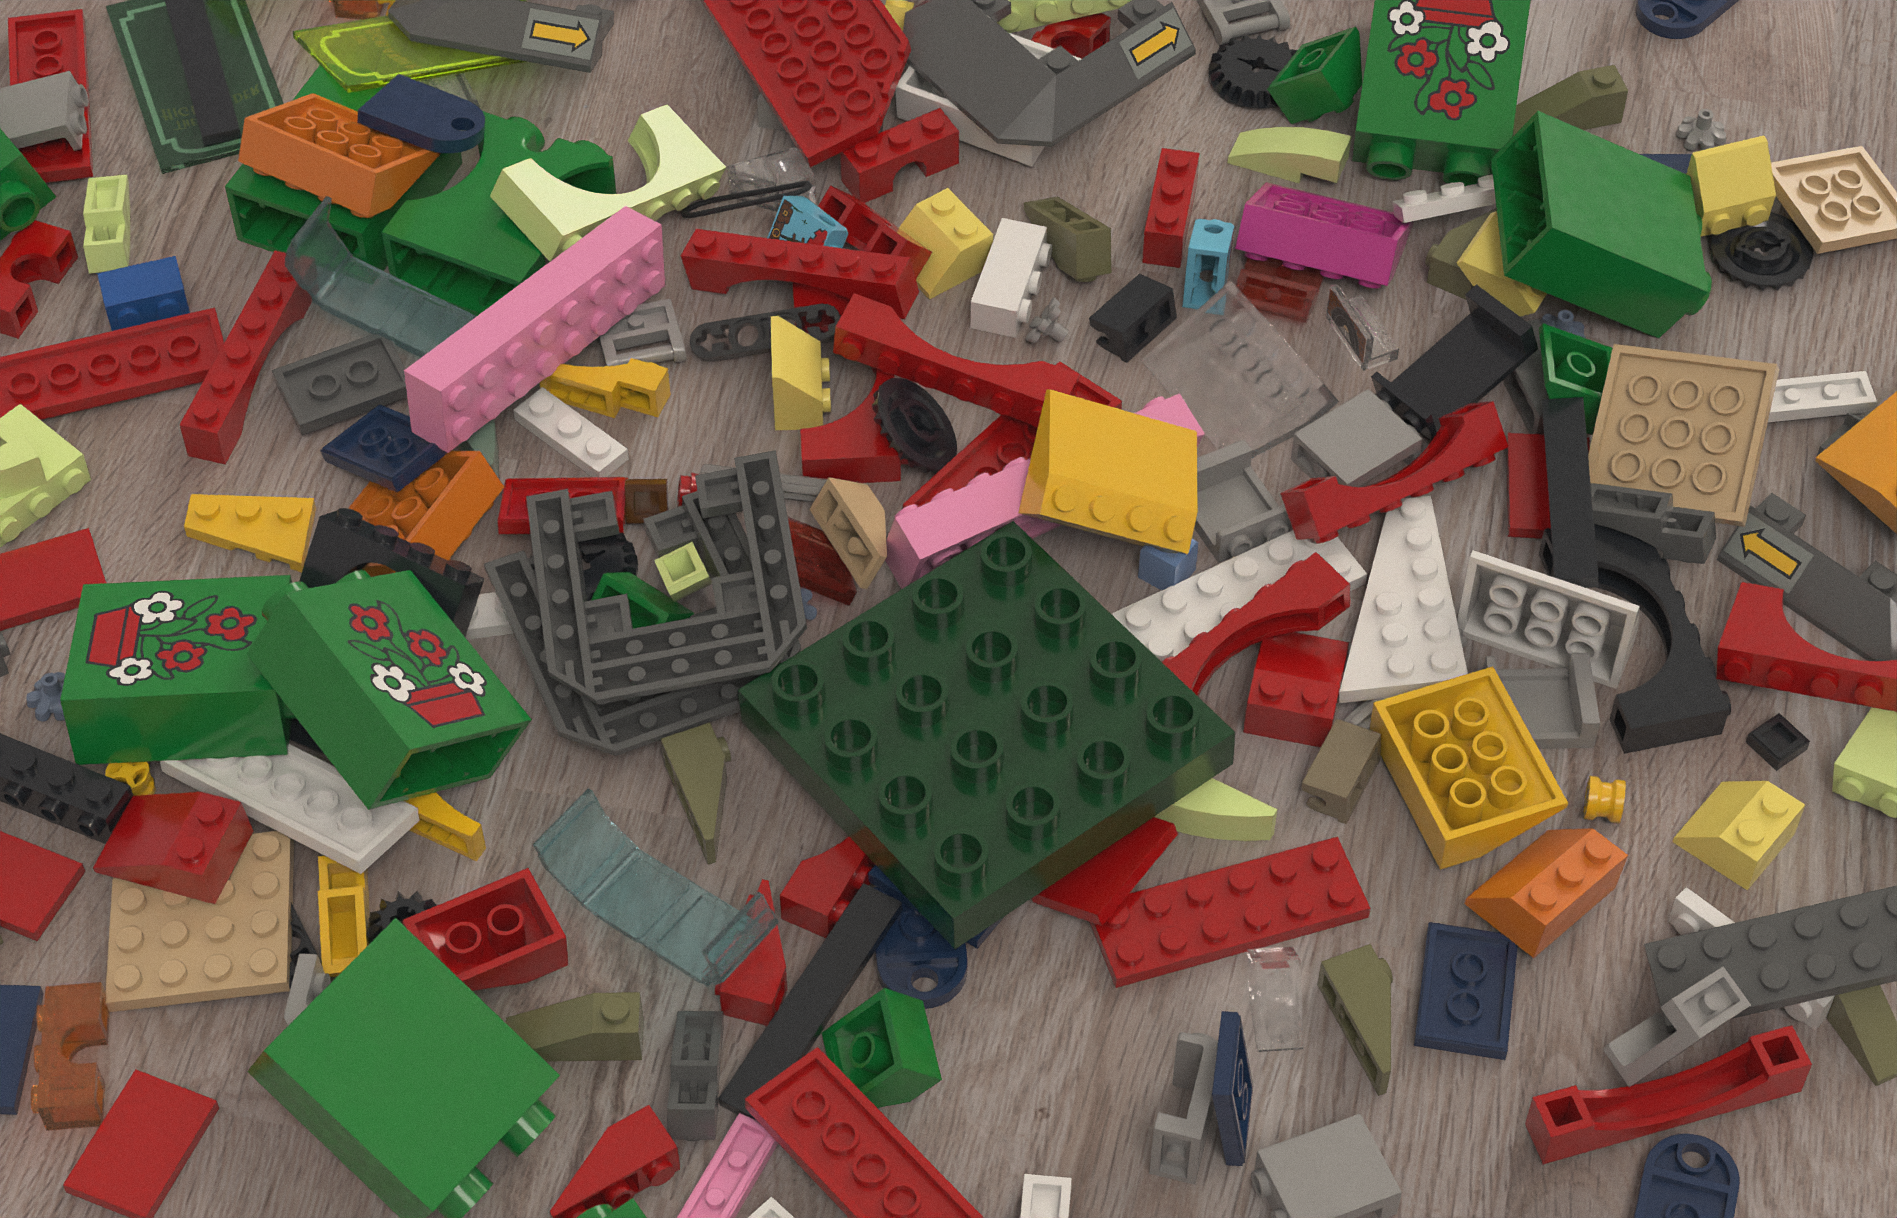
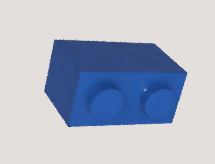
(143, 293)

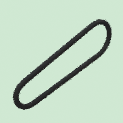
(806, 185)

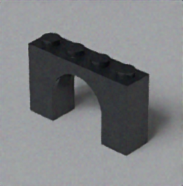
(350, 544)

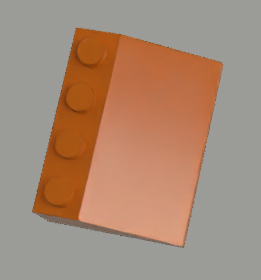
(327, 153)
(436, 506)

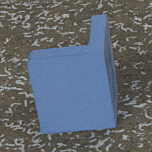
(1165, 568)

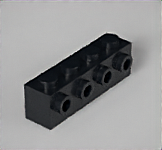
(60, 790)

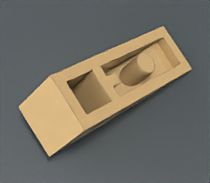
(854, 526)

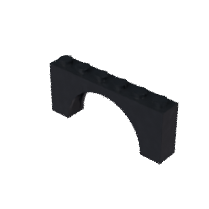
(1684, 695)

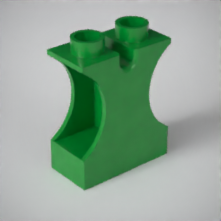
(462, 241)

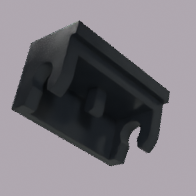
(1134, 316)

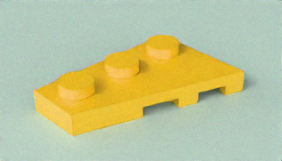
(259, 524)

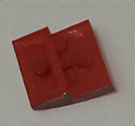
(1280, 289)
(819, 564)

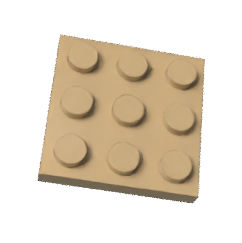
(1837, 198)

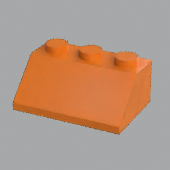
(1549, 886)

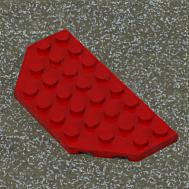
(818, 65)

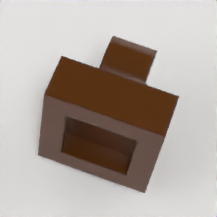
(645, 498)

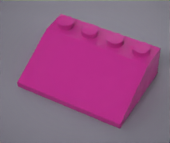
(1322, 234)

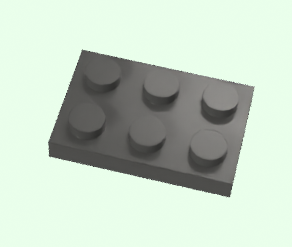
(341, 382)

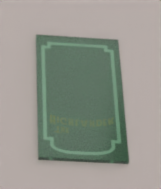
(161, 85)

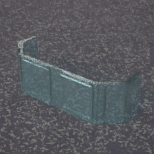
(365, 293)
(647, 897)

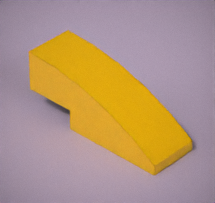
(342, 914)

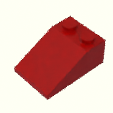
(1296, 688)
(177, 843)
(495, 933)

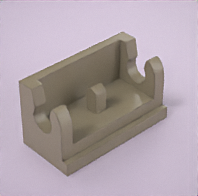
(1342, 769)

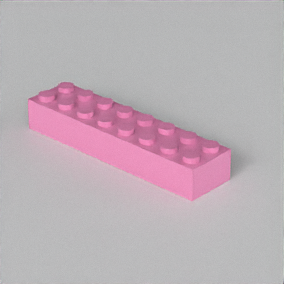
(534, 329)
(961, 518)

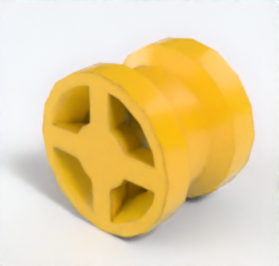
(133, 772)
(1604, 799)

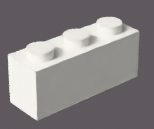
(1010, 278)

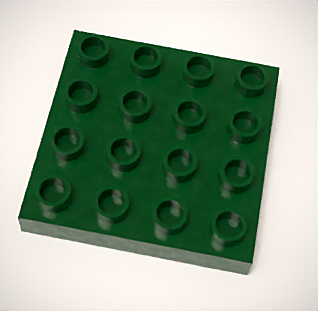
(985, 731)

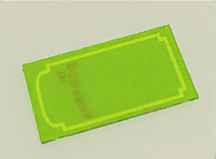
(375, 51)

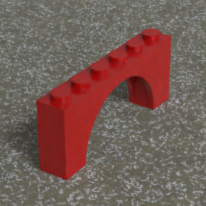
(853, 444)
(1768, 653)

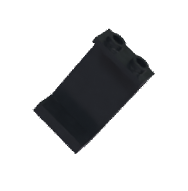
(1460, 365)

